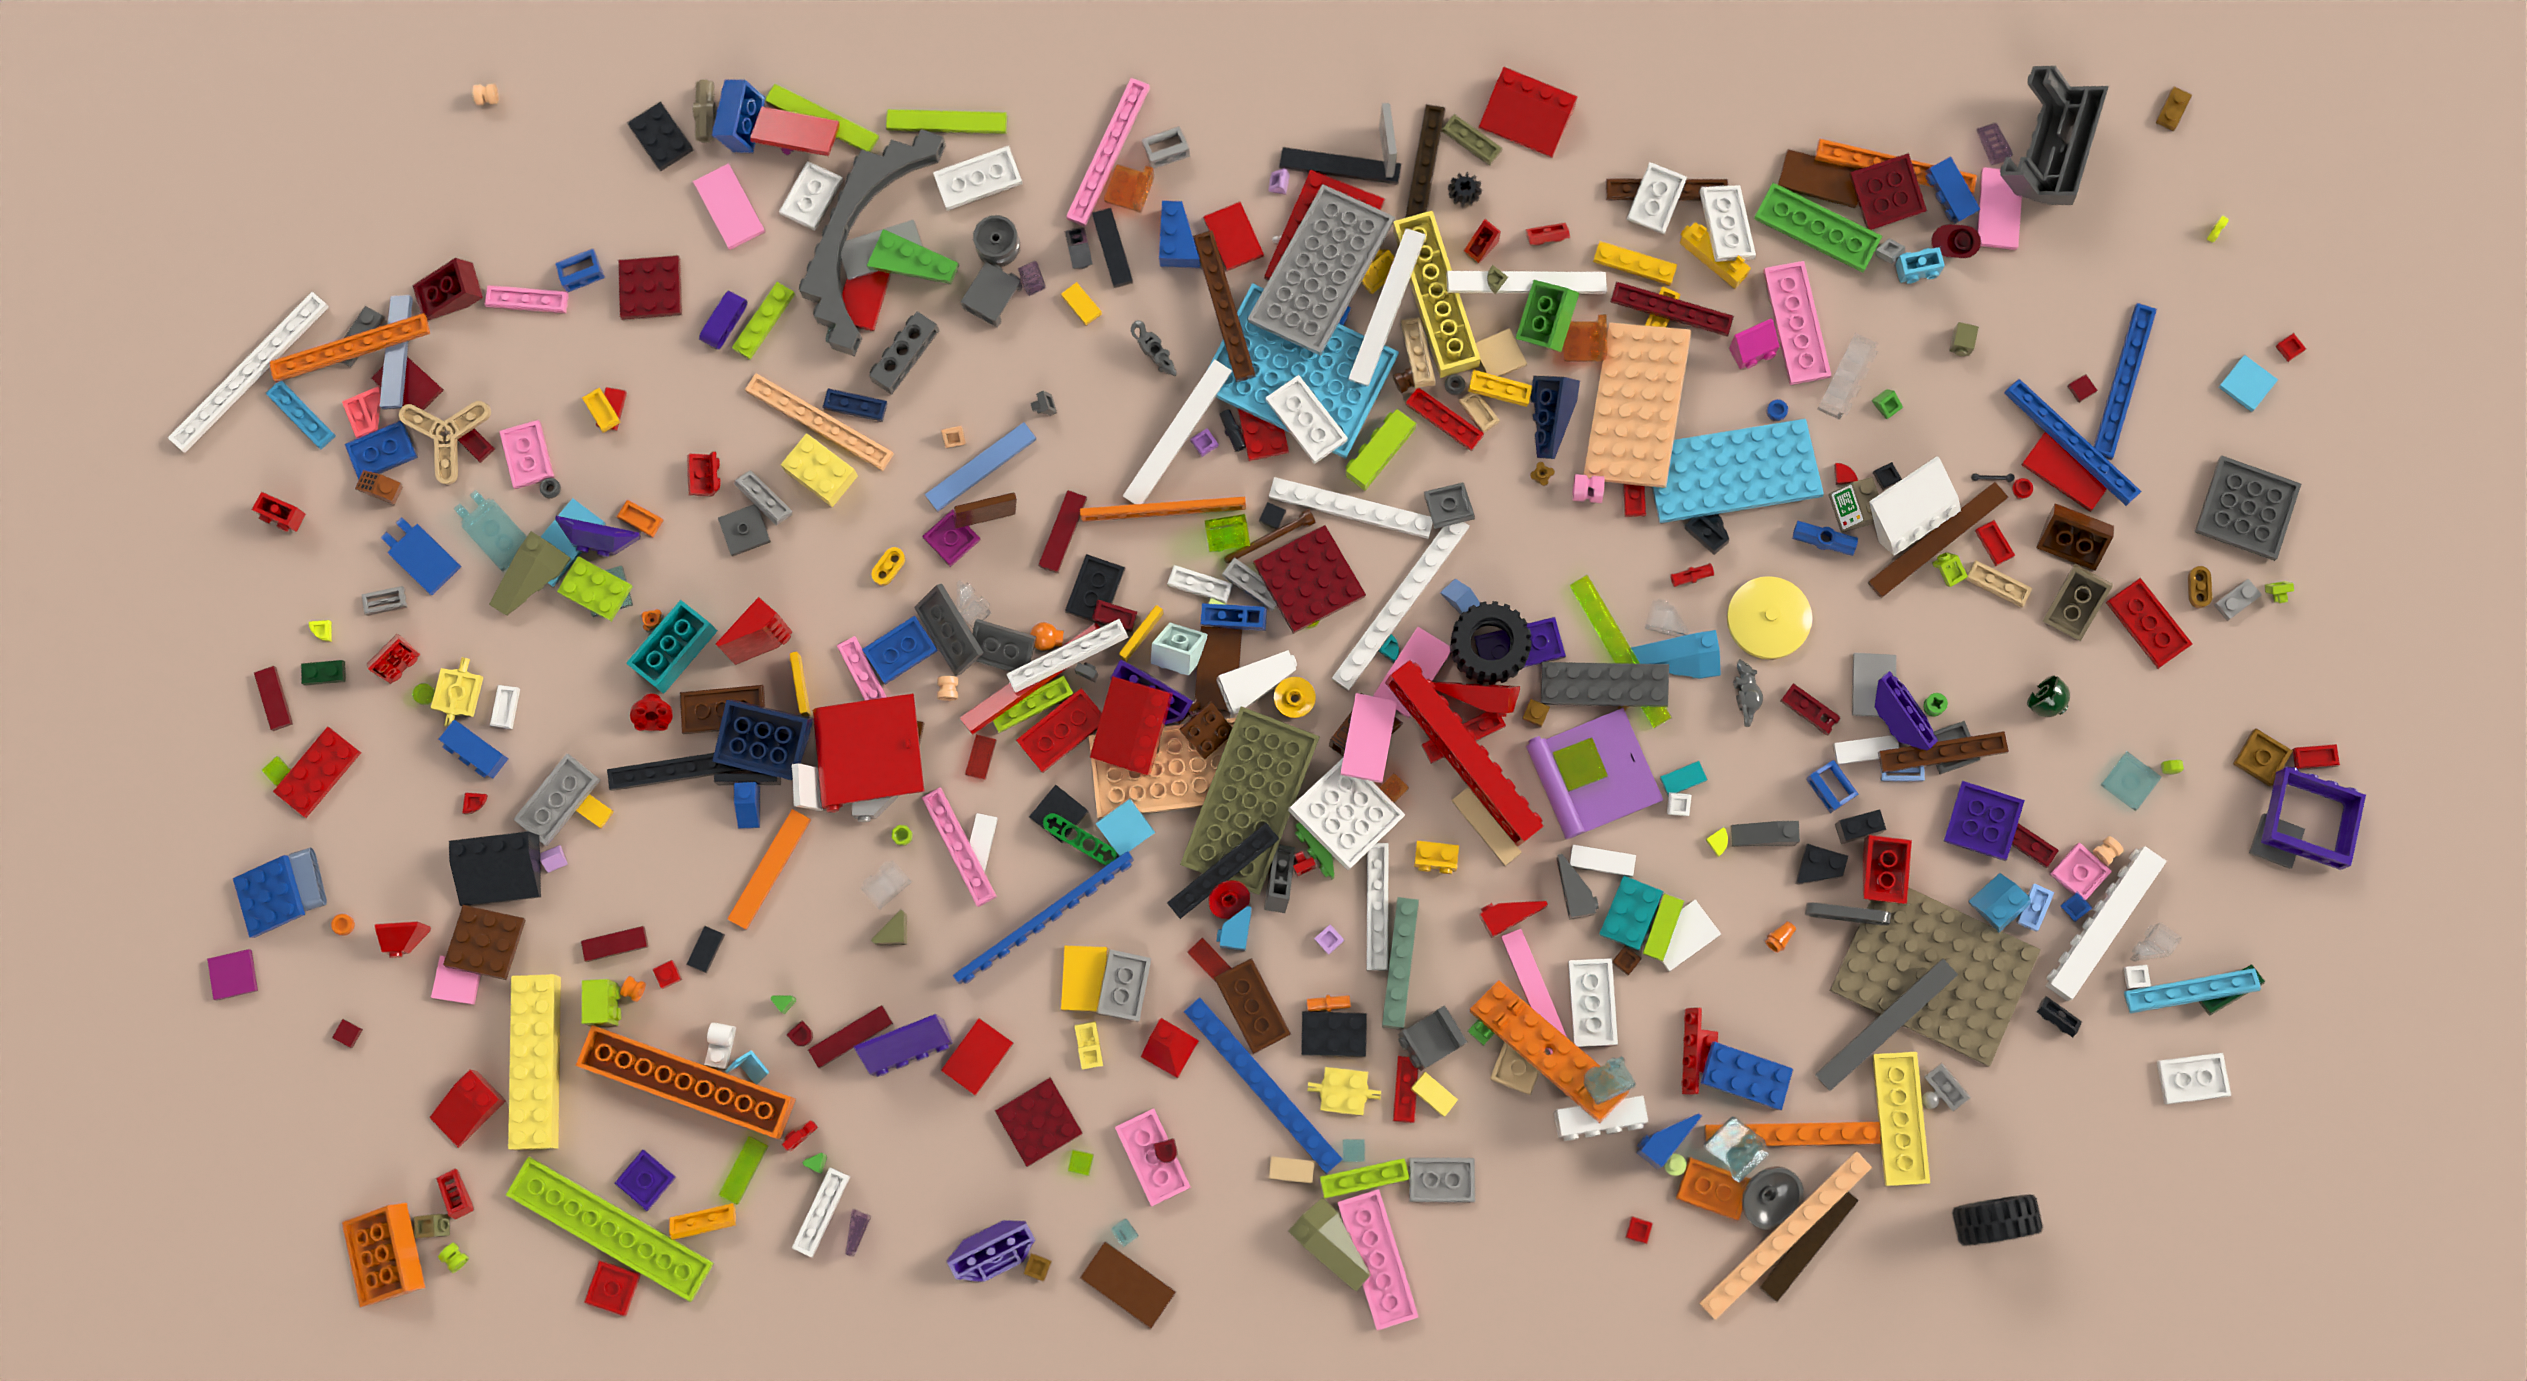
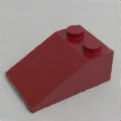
(448, 289)

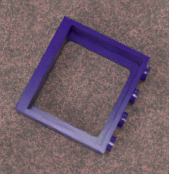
(2349, 826)

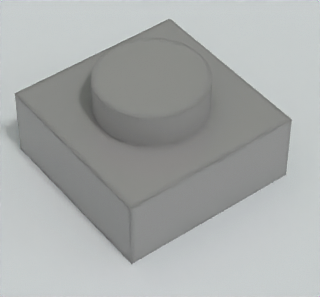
(1890, 251)

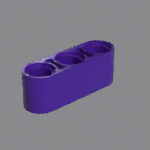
(723, 320)

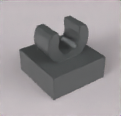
(1044, 404)

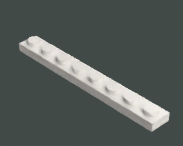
(1351, 507)

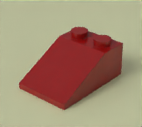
(1886, 869)
(466, 1107)

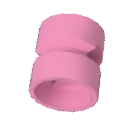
(1581, 491)

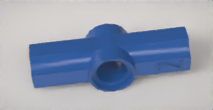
(1838, 541)

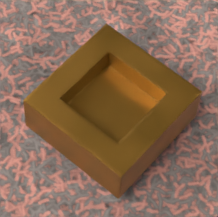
(1536, 713)
(1037, 1267)

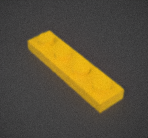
(1635, 263)

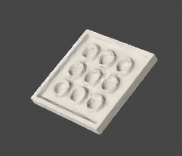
(1346, 815)

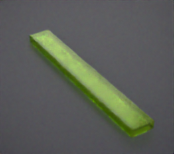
(1612, 637)

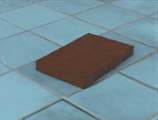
(985, 510)

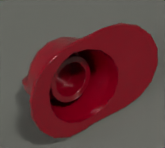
(1956, 240)

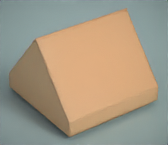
(953, 436)

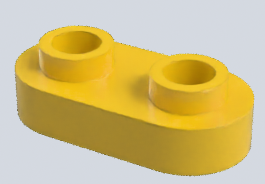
(886, 566)

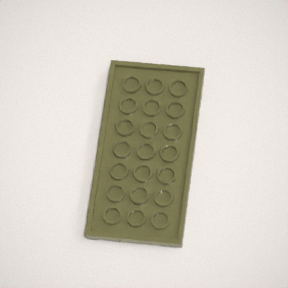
(1250, 787)

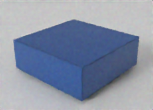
(2076, 906)

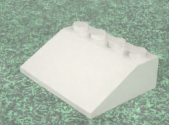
(1914, 506)

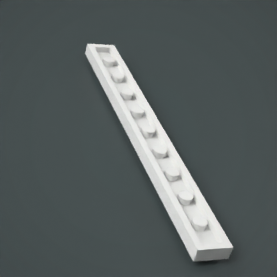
(248, 372)
(1399, 604)

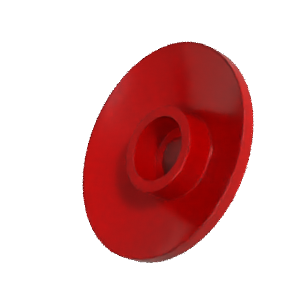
(1228, 907)

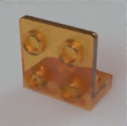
(1129, 187)
(1586, 341)

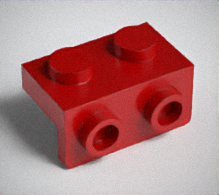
(703, 474)

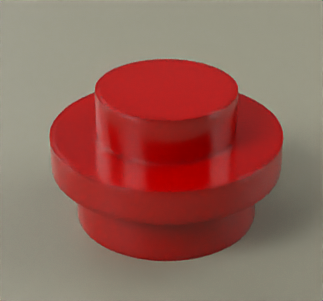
(2022, 488)

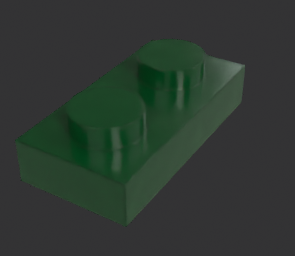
(323, 672)

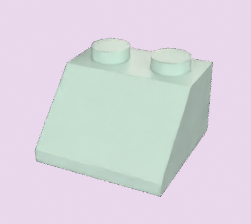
(1178, 648)

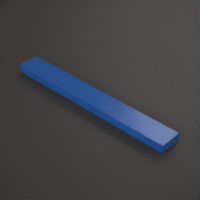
(2124, 380)
(2072, 442)

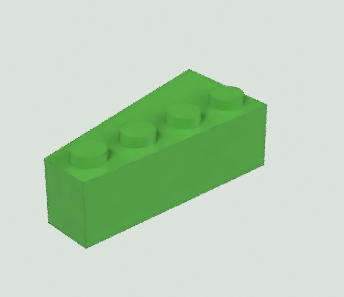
(907, 258)

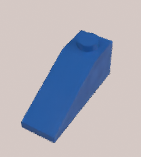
(1234, 616)

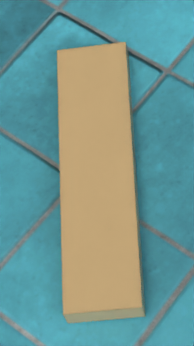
(1417, 352)
(1486, 826)

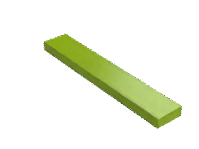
(946, 121)
(847, 132)

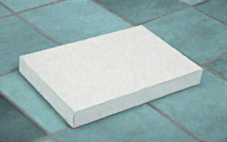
(811, 195)
(1656, 198)
(1690, 935)
(2193, 1078)

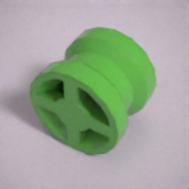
(1931, 707)

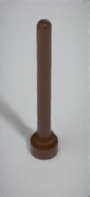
(1304, 519)

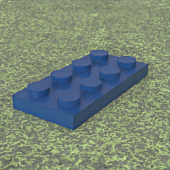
(1746, 1075)

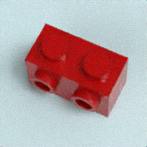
(278, 511)

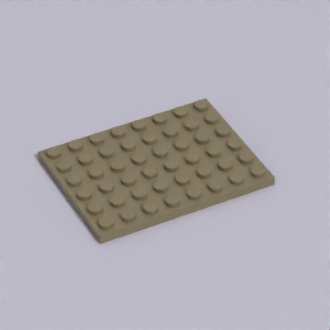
(1974, 1006)

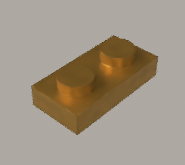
(2173, 108)

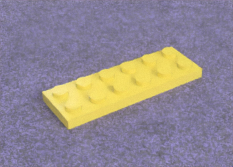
(1901, 1118)

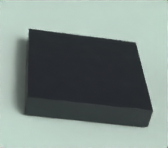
(1062, 804)

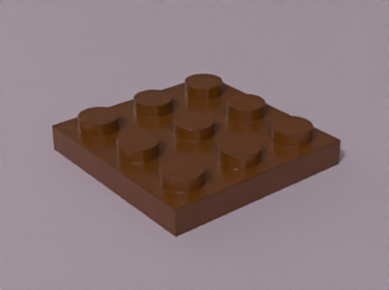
(484, 942)

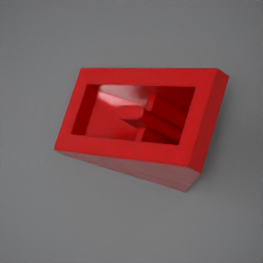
(1483, 241)

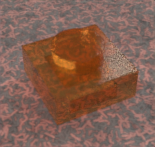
(1393, 787)

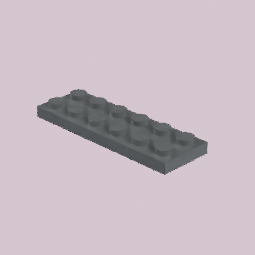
(1605, 684)

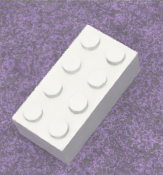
(1576, 1121)

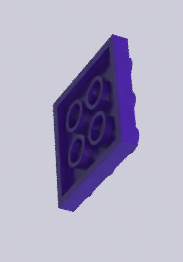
(1984, 820)

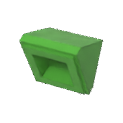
(783, 1002)
(816, 1162)

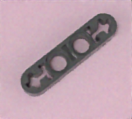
(1848, 914)

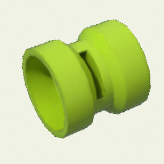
(453, 1257)

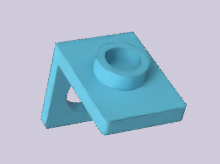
(751, 1065)

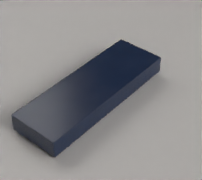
(855, 405)

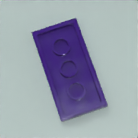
(1545, 643)

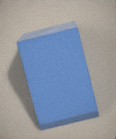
(1460, 596)

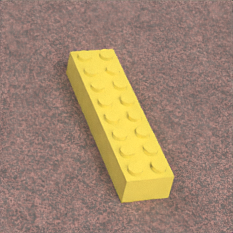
(1440, 311)
(534, 1062)

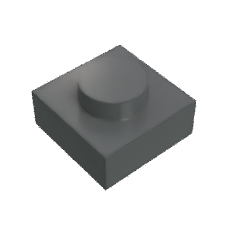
(1087, 671)

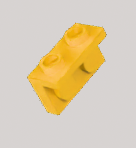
(1378, 270)
(1436, 856)

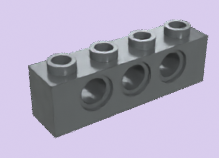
(892, 379)

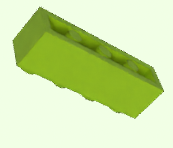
(1380, 450)

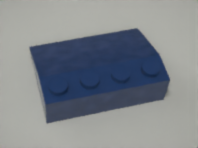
(761, 739)

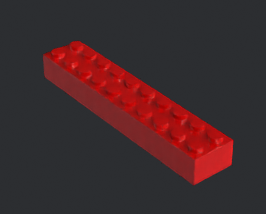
(1464, 753)

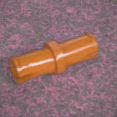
(1328, 1003)

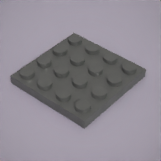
(2248, 508)

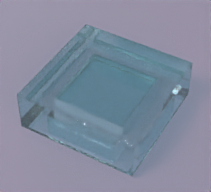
(1353, 1150)

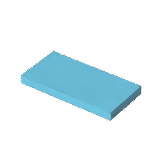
(557, 537)

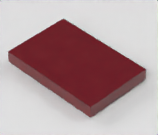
(418, 387)

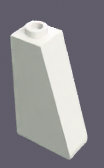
(1253, 681)

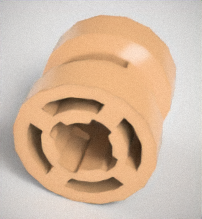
(485, 94)
(947, 688)
(2108, 850)

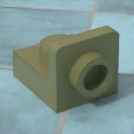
(431, 1225)

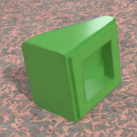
(1887, 403)

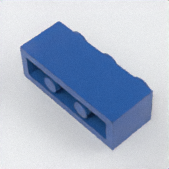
(1952, 190)
(472, 750)

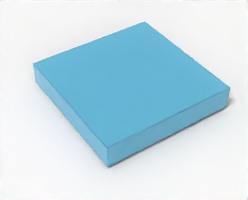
(2248, 383)
(1125, 827)

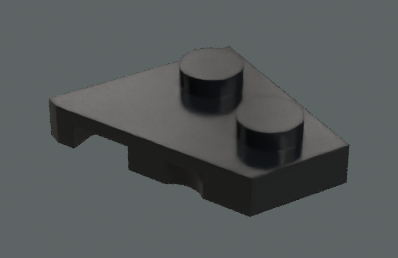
(1709, 532)
(1820, 864)

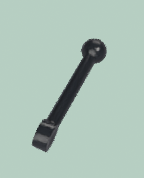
(2009, 478)

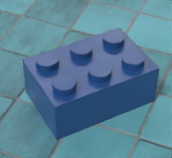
(737, 115)

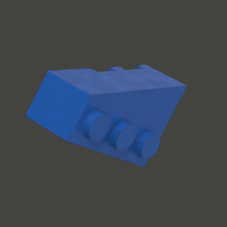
(1176, 239)

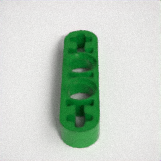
(1078, 841)

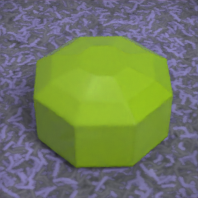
(2172, 767)
(902, 835)

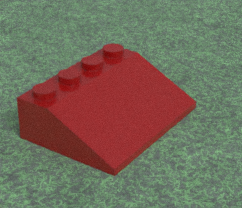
(1528, 111)
(754, 633)
(1131, 725)

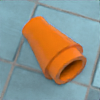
(1780, 937)

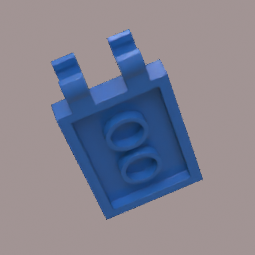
(421, 557)

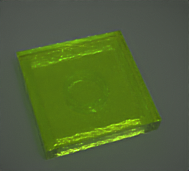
(1580, 764)

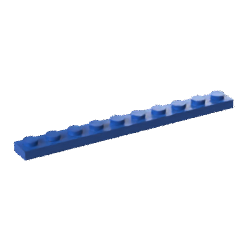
(1037, 923)
(1263, 1085)

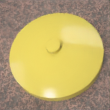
(1769, 617)

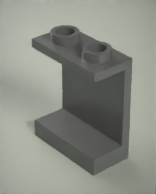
(990, 293)
(1431, 1038)

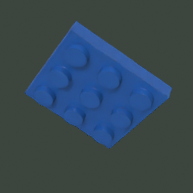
(268, 896)

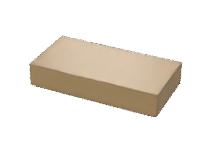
(1479, 411)
(1291, 1169)

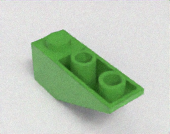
(1316, 850)

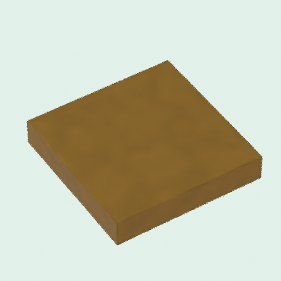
(2262, 757)

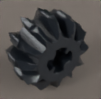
(1465, 196)

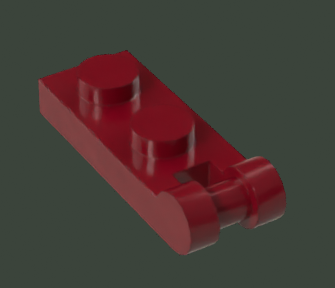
(1810, 709)

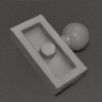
(1946, 1088)

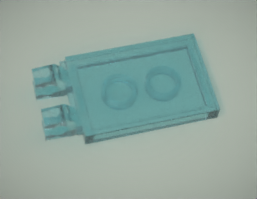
(492, 530)

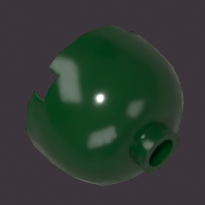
(2051, 698)

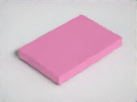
(526, 454)

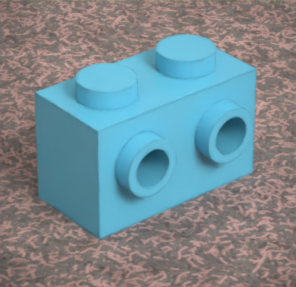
(1919, 265)

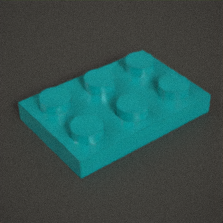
(1631, 913)

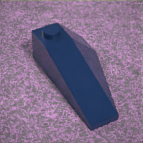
(1553, 404)

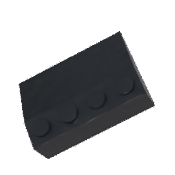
(496, 868)

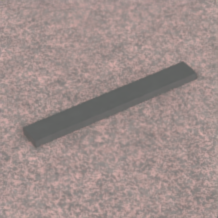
(1886, 1024)

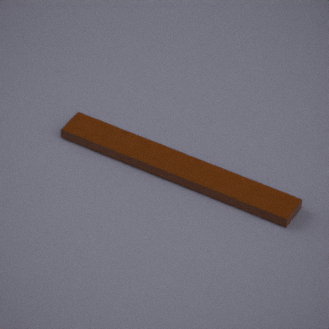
(1224, 306)
(1937, 540)

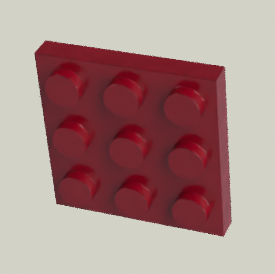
(1888, 192)
(650, 287)
(1038, 1122)

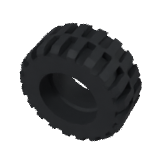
(1500, 617)
(1997, 1220)

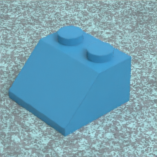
(2000, 901)

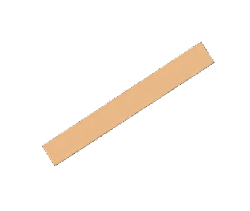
(819, 422)

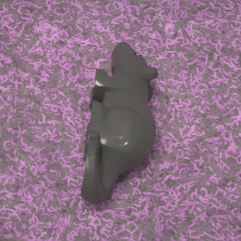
(1152, 347)
(1750, 695)

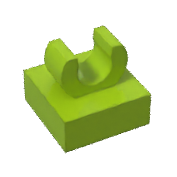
(2279, 590)

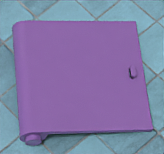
(1623, 792)

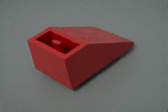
(393, 659)

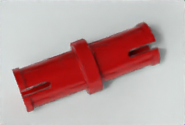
(1692, 575)

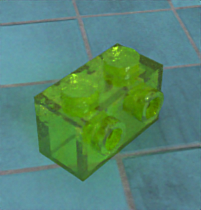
(1227, 533)

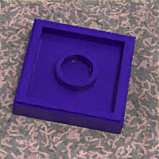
(645, 1180)

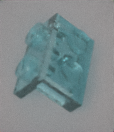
(1608, 1080)

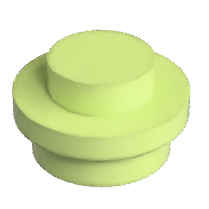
(1675, 1165)

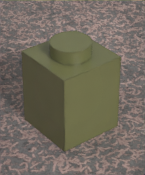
(1964, 339)

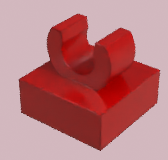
(1304, 865)

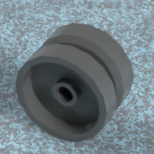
(996, 240)

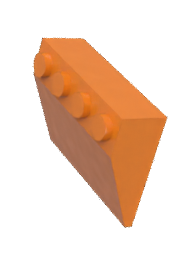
(383, 1254)

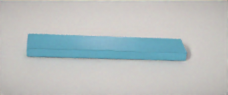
(2192, 990)

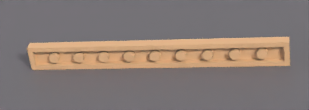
(1785, 1235)

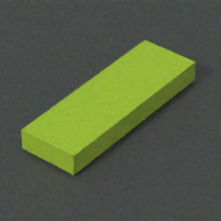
(1663, 927)

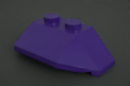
(596, 537)
(1179, 703)
(1902, 713)
(991, 1251)

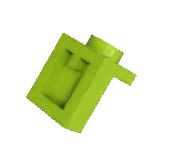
(1950, 568)

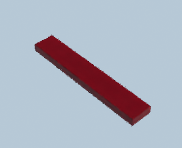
(1672, 309)

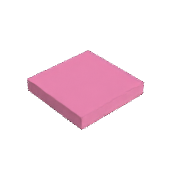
(2080, 871)
(455, 984)

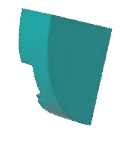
(1390, 648)

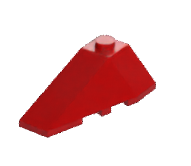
(1490, 698)

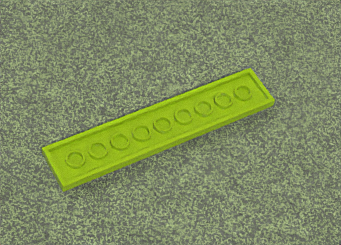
(610, 1229)

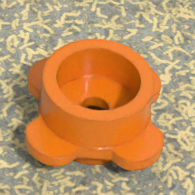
(648, 615)

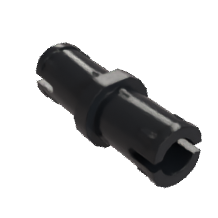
(1232, 430)

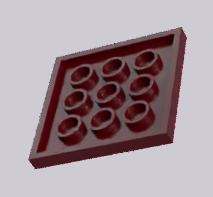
(1309, 579)

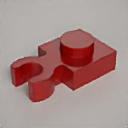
(794, 1138)

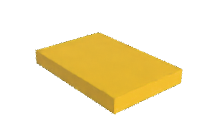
(1082, 977)

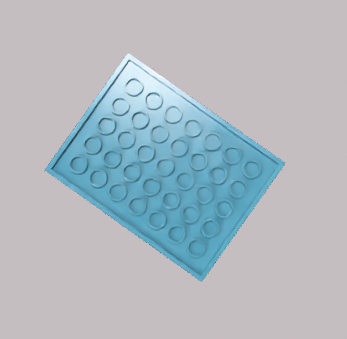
(1327, 375)

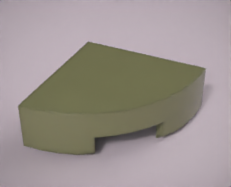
(1495, 279)

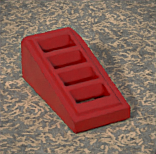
(464, 1202)

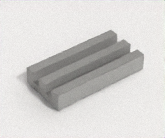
(402, 604)

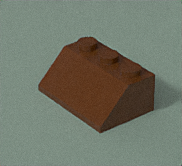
(2075, 537)

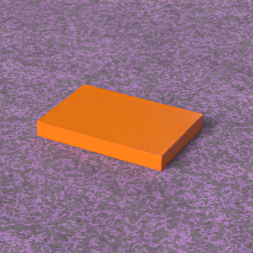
(1712, 1189)

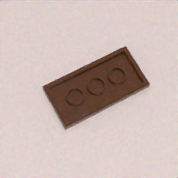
(1817, 179)
(1218, 657)
(704, 709)
(1252, 1006)
(1128, 1284)

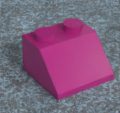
(1755, 344)

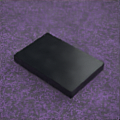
(1095, 581)

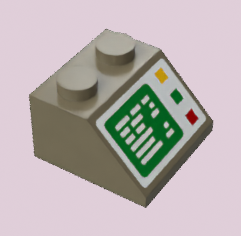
(1852, 504)

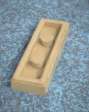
(1998, 583)

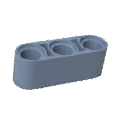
(308, 878)

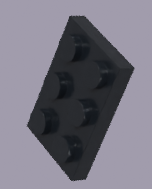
(660, 136)
(1334, 1034)

